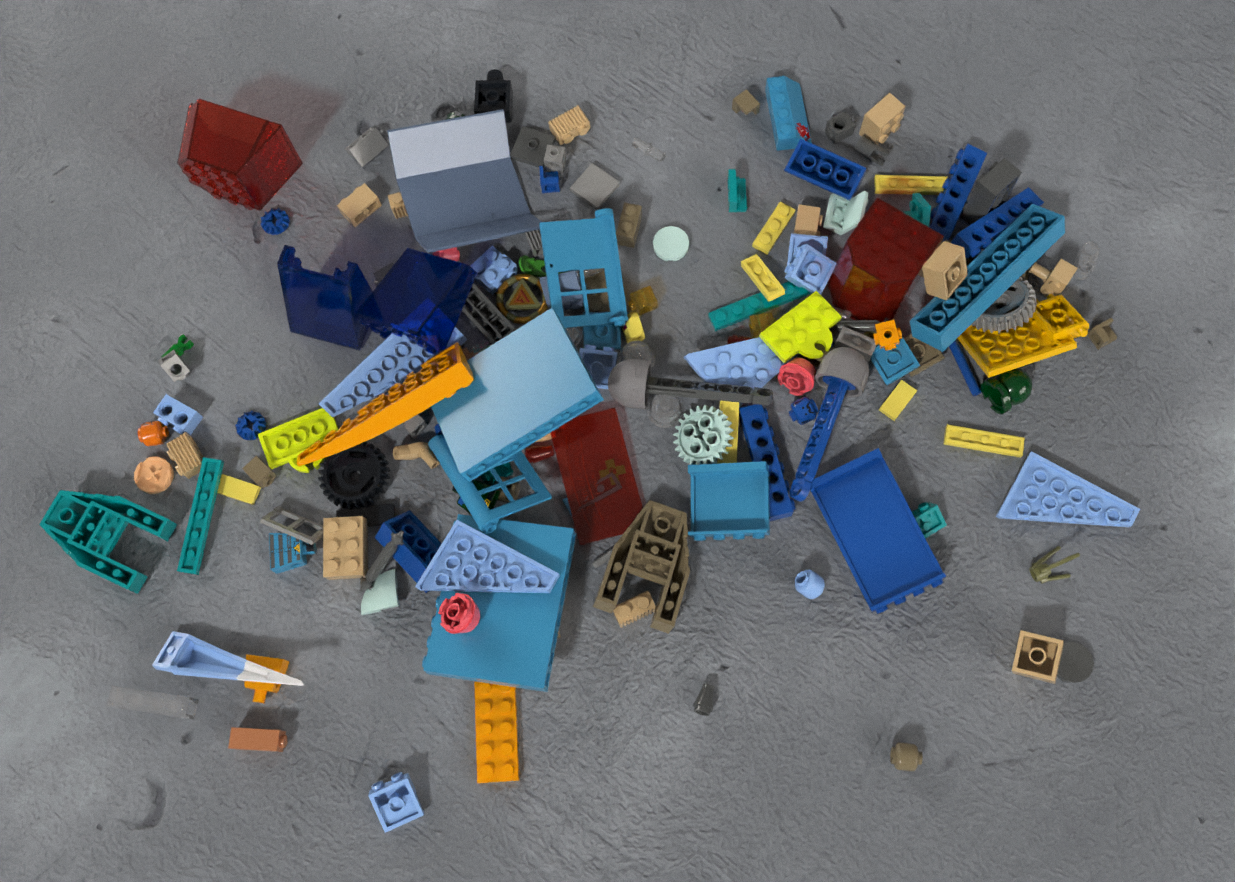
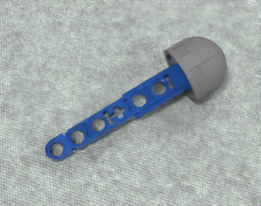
(841, 374)

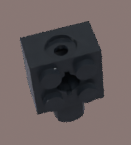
(494, 95)

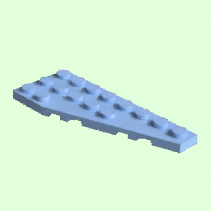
(380, 371)

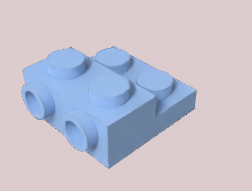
(493, 269)
(809, 269)
(599, 363)
(395, 801)

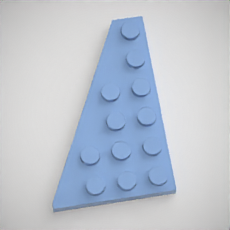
(739, 363)
(1057, 495)
(481, 564)

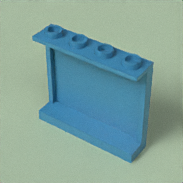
(729, 500)

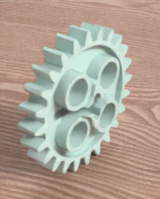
(717, 428)

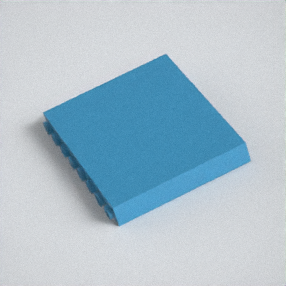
(517, 395)
(515, 630)

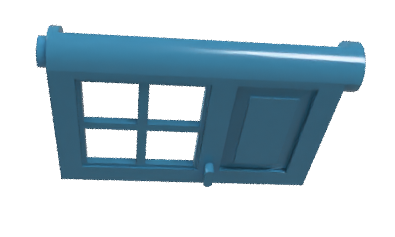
(580, 247)
(484, 517)

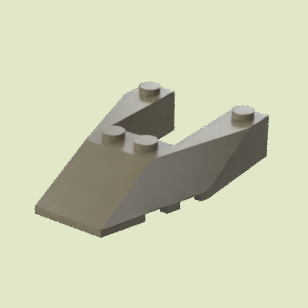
(653, 550)

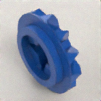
(281, 223)
(259, 425)

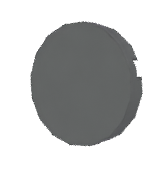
(1075, 663)

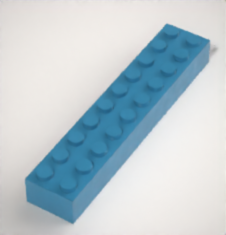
(989, 277)

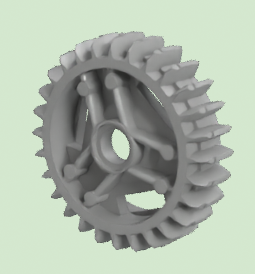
(1019, 307)

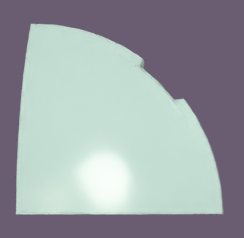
(383, 594)

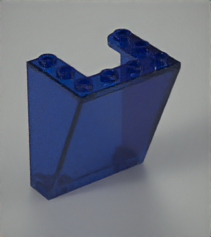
(419, 299)
(322, 303)

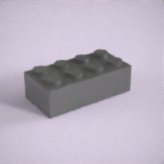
(990, 191)

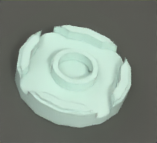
(671, 243)

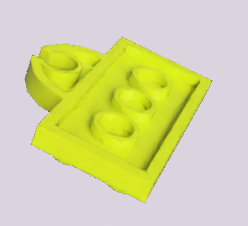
(802, 329)
(290, 439)

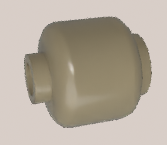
(905, 756)

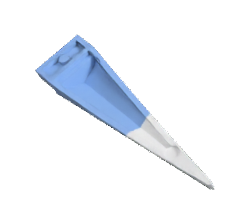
(193, 657)

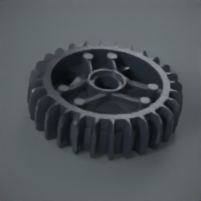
(343, 466)

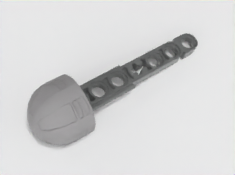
(632, 382)

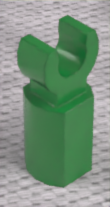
(180, 347)

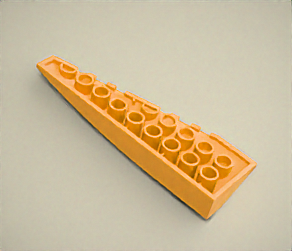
(436, 380)

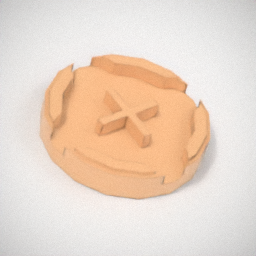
(154, 475)

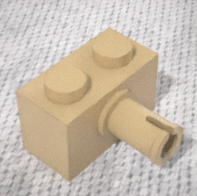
(1055, 279)

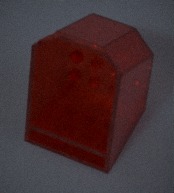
(235, 154)
(881, 263)

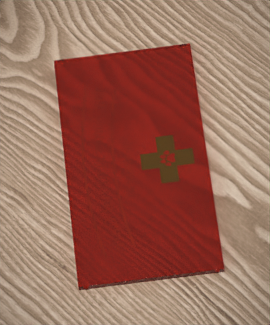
(597, 475)

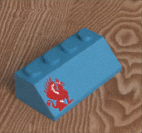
(786, 112)

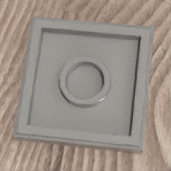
(594, 186)

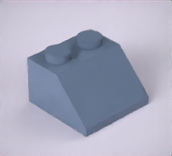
(568, 282)

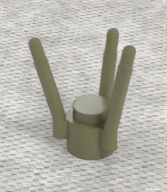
(1041, 572)

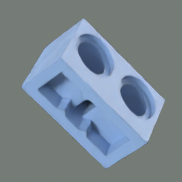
(178, 414)

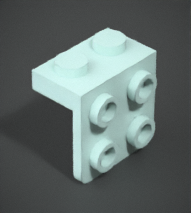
(845, 214)

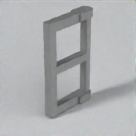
(290, 530)

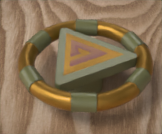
(521, 298)

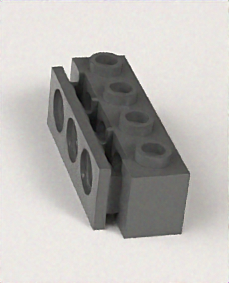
(489, 313)

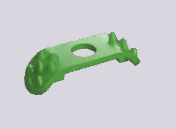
(532, 266)

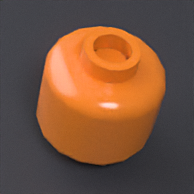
(153, 433)

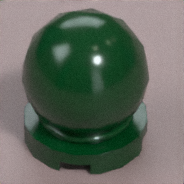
(1007, 389)

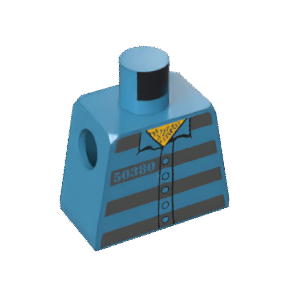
(288, 552)

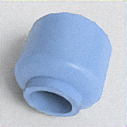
(809, 584)

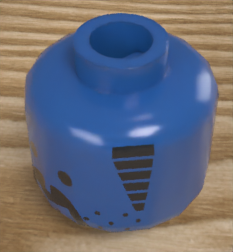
(803, 410)

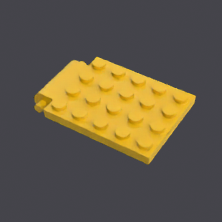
(1044, 336)

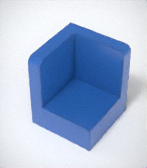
(549, 181)

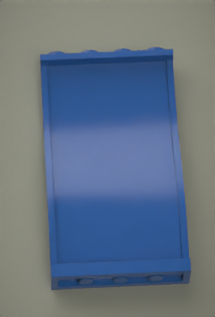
(876, 531)

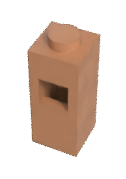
(257, 739)

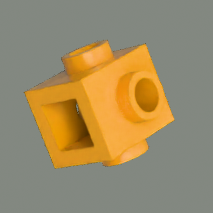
(887, 328)

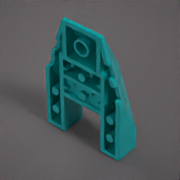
(92, 525)

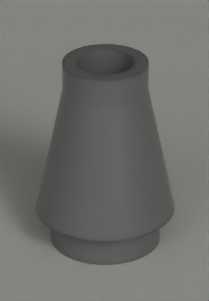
(704, 701)

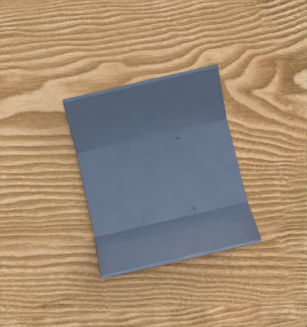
(459, 181)

